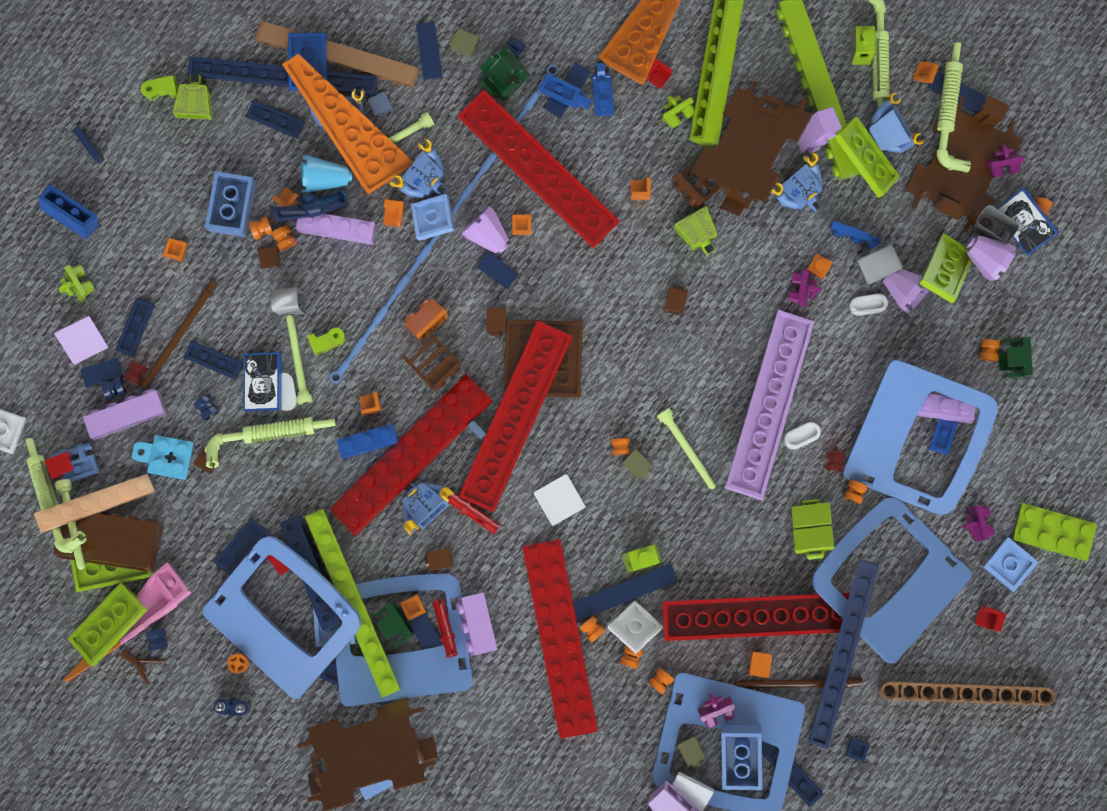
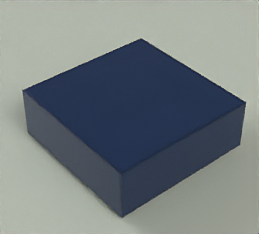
(857, 749)

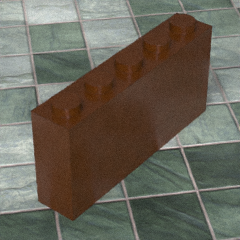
(117, 541)

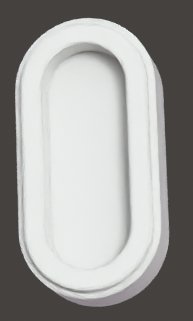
(868, 304)
(289, 396)
(802, 435)

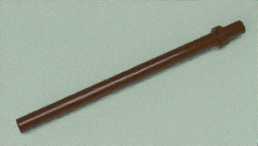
(179, 333)
(793, 683)

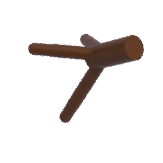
(136, 662)

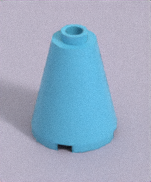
(323, 174)

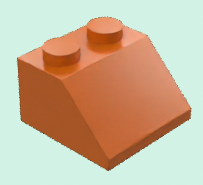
(427, 318)

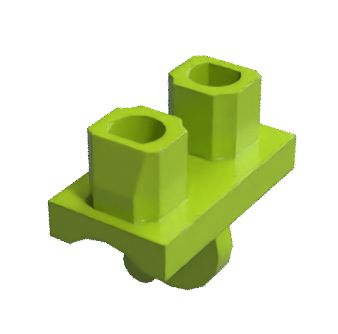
(671, 116)
(72, 275)

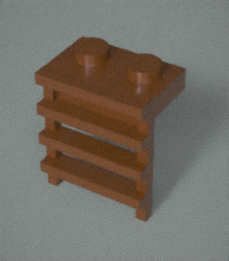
(686, 187)
(444, 369)

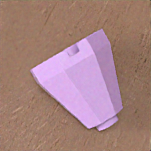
(487, 231)
(990, 255)
(905, 288)

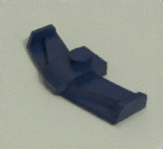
(310, 206)

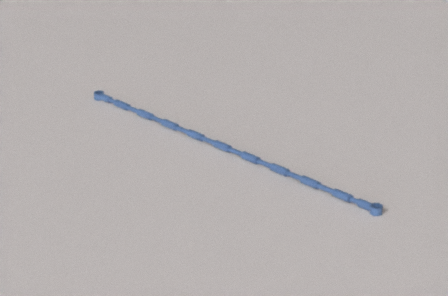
(427, 248)

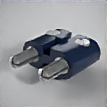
(232, 706)

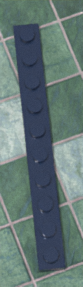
(274, 75)
(843, 653)

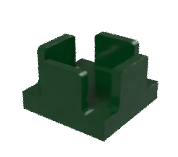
(503, 74)
(1016, 358)
(393, 624)

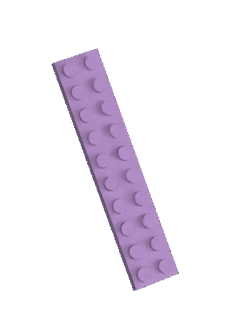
(769, 405)

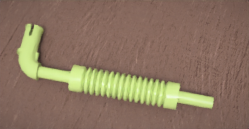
(881, 56)
(947, 111)
(263, 432)
(47, 497)

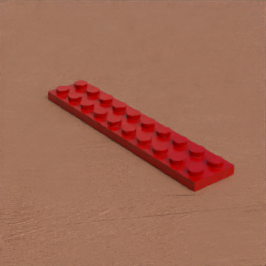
(538, 169)
(515, 416)
(411, 455)
(560, 639)

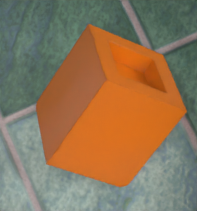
(640, 189)
(286, 198)
(393, 213)
(370, 404)
(759, 664)

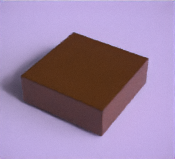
(268, 257)

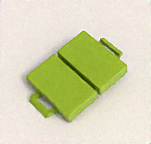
(812, 528)

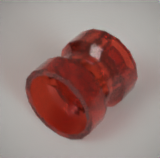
(135, 372)
(835, 461)

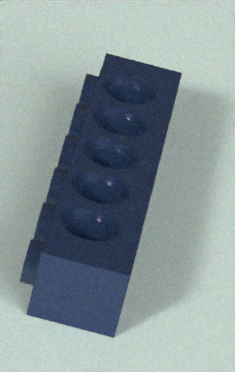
(300, 541)

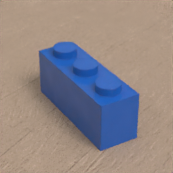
(68, 211)
(367, 441)

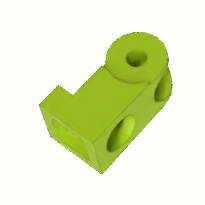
(159, 87)
(326, 342)

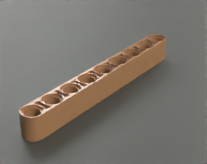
(345, 56)
(975, 695)

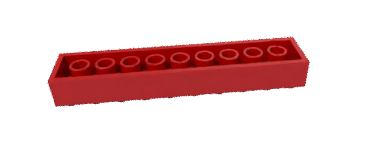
(749, 617)

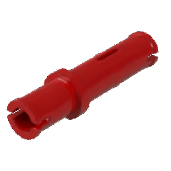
(472, 512)
(447, 636)

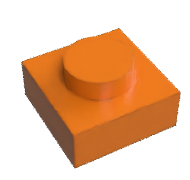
(925, 72)
(521, 224)
(175, 249)
(819, 266)
(412, 607)

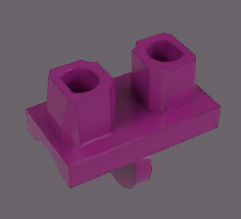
(1012, 161)
(804, 280)
(977, 524)
(714, 708)

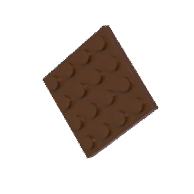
(568, 376)

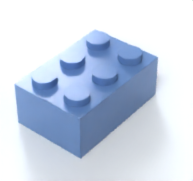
(230, 204)
(741, 757)

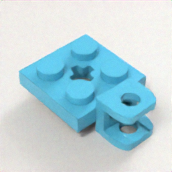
(156, 453)

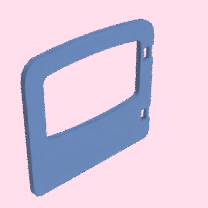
(889, 422)
(919, 599)
(264, 642)
(416, 672)
(780, 724)

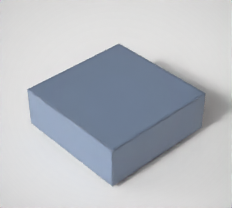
(380, 104)
(477, 430)

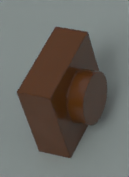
(201, 461)

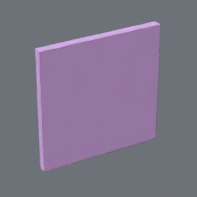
(81, 339)

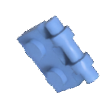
(83, 467)

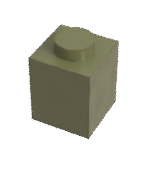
(464, 43)
(637, 465)
(691, 751)

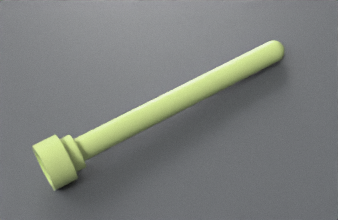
(424, 121)
(303, 394)
(667, 418)
(64, 488)

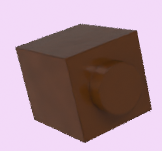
(675, 300)
(496, 321)
(439, 559)

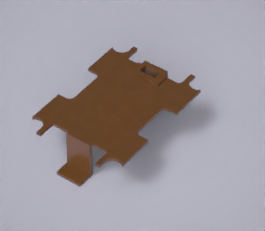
(972, 141)
(750, 147)
(367, 755)

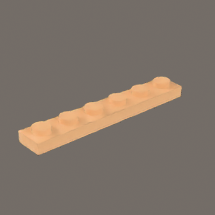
(93, 503)

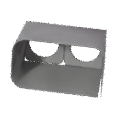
(996, 216)
(878, 262)
(285, 301)

